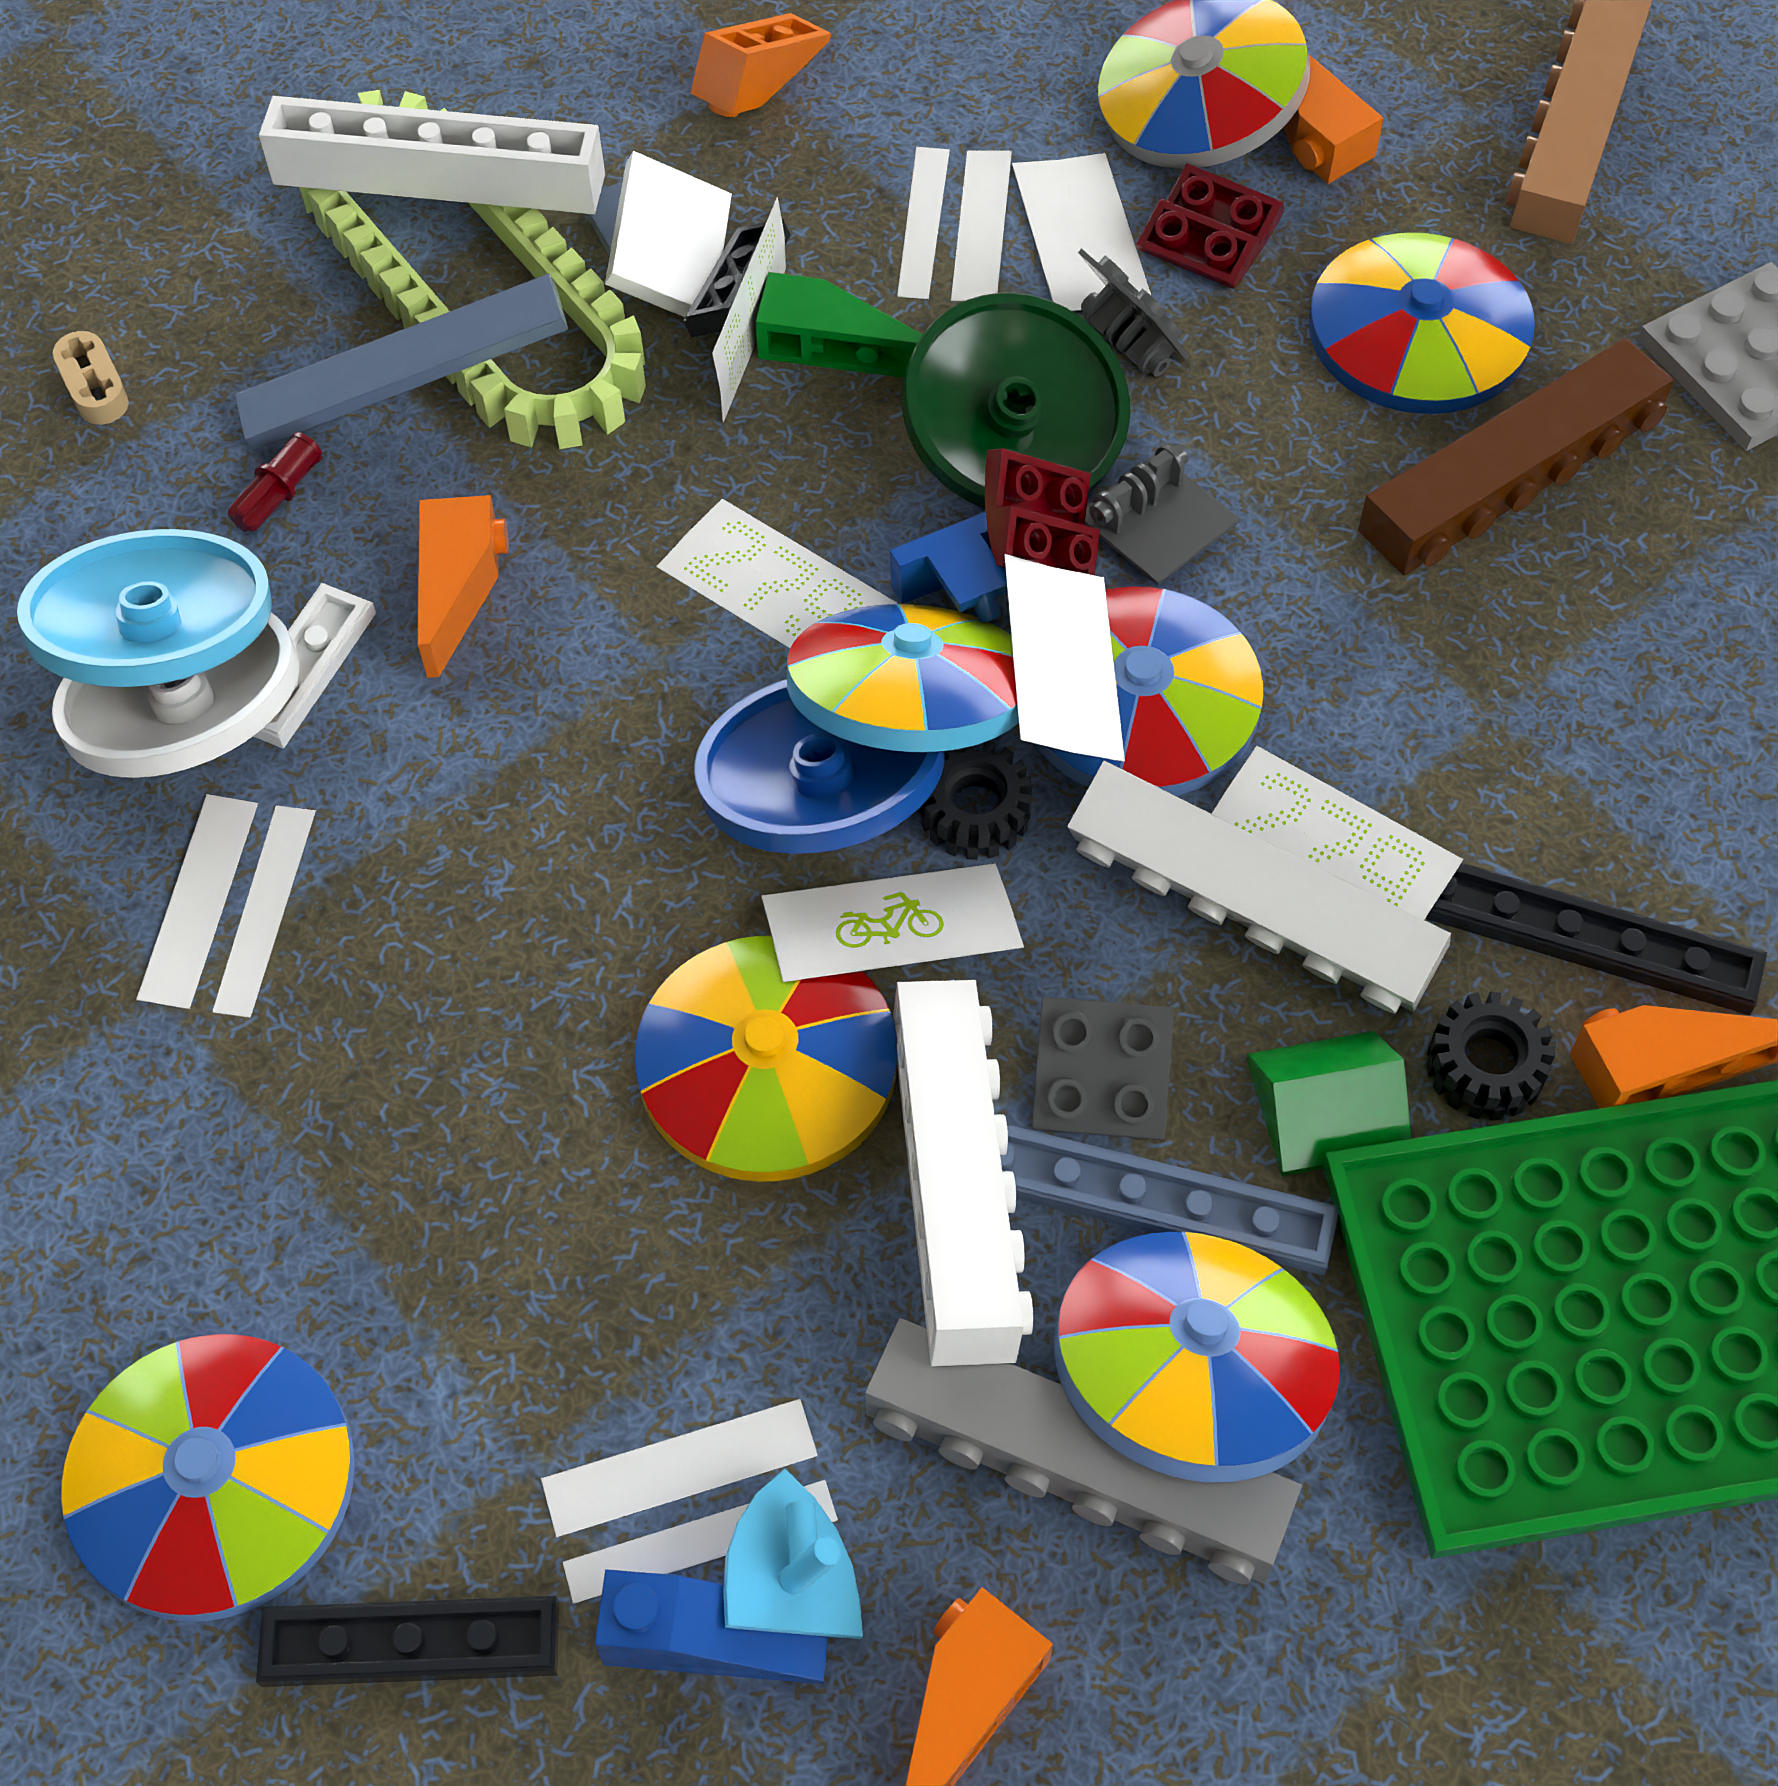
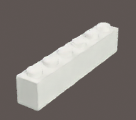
(433, 154)
(1259, 887)
(958, 1177)

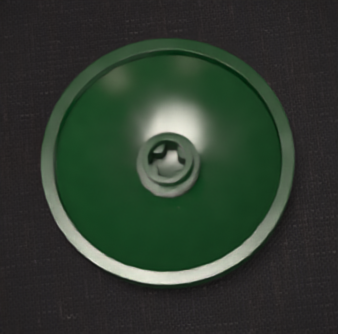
(1013, 379)

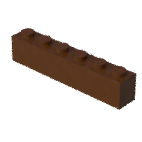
(1515, 457)

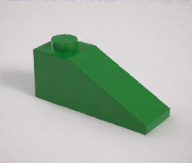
(829, 328)

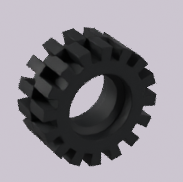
(984, 829)
(1502, 1024)

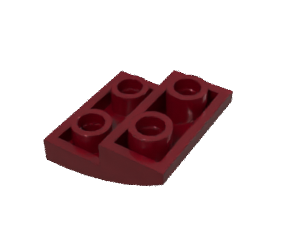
(1211, 226)
(1038, 512)

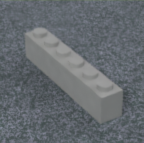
(1043, 1445)

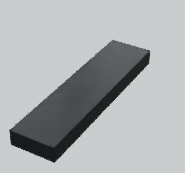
(408, 1641)

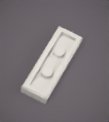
(322, 639)

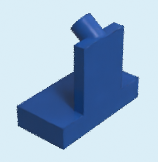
(955, 560)

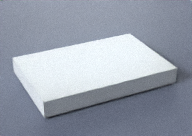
(666, 234)

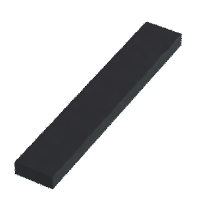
(1602, 938)

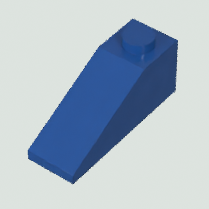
(681, 1628)

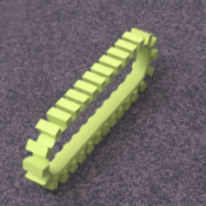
(542, 253)

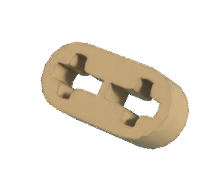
(99, 373)

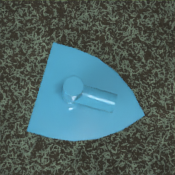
(789, 1567)

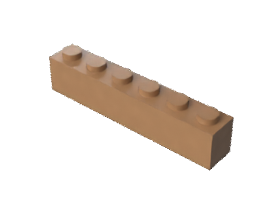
(1577, 119)

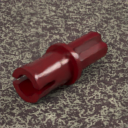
(275, 482)

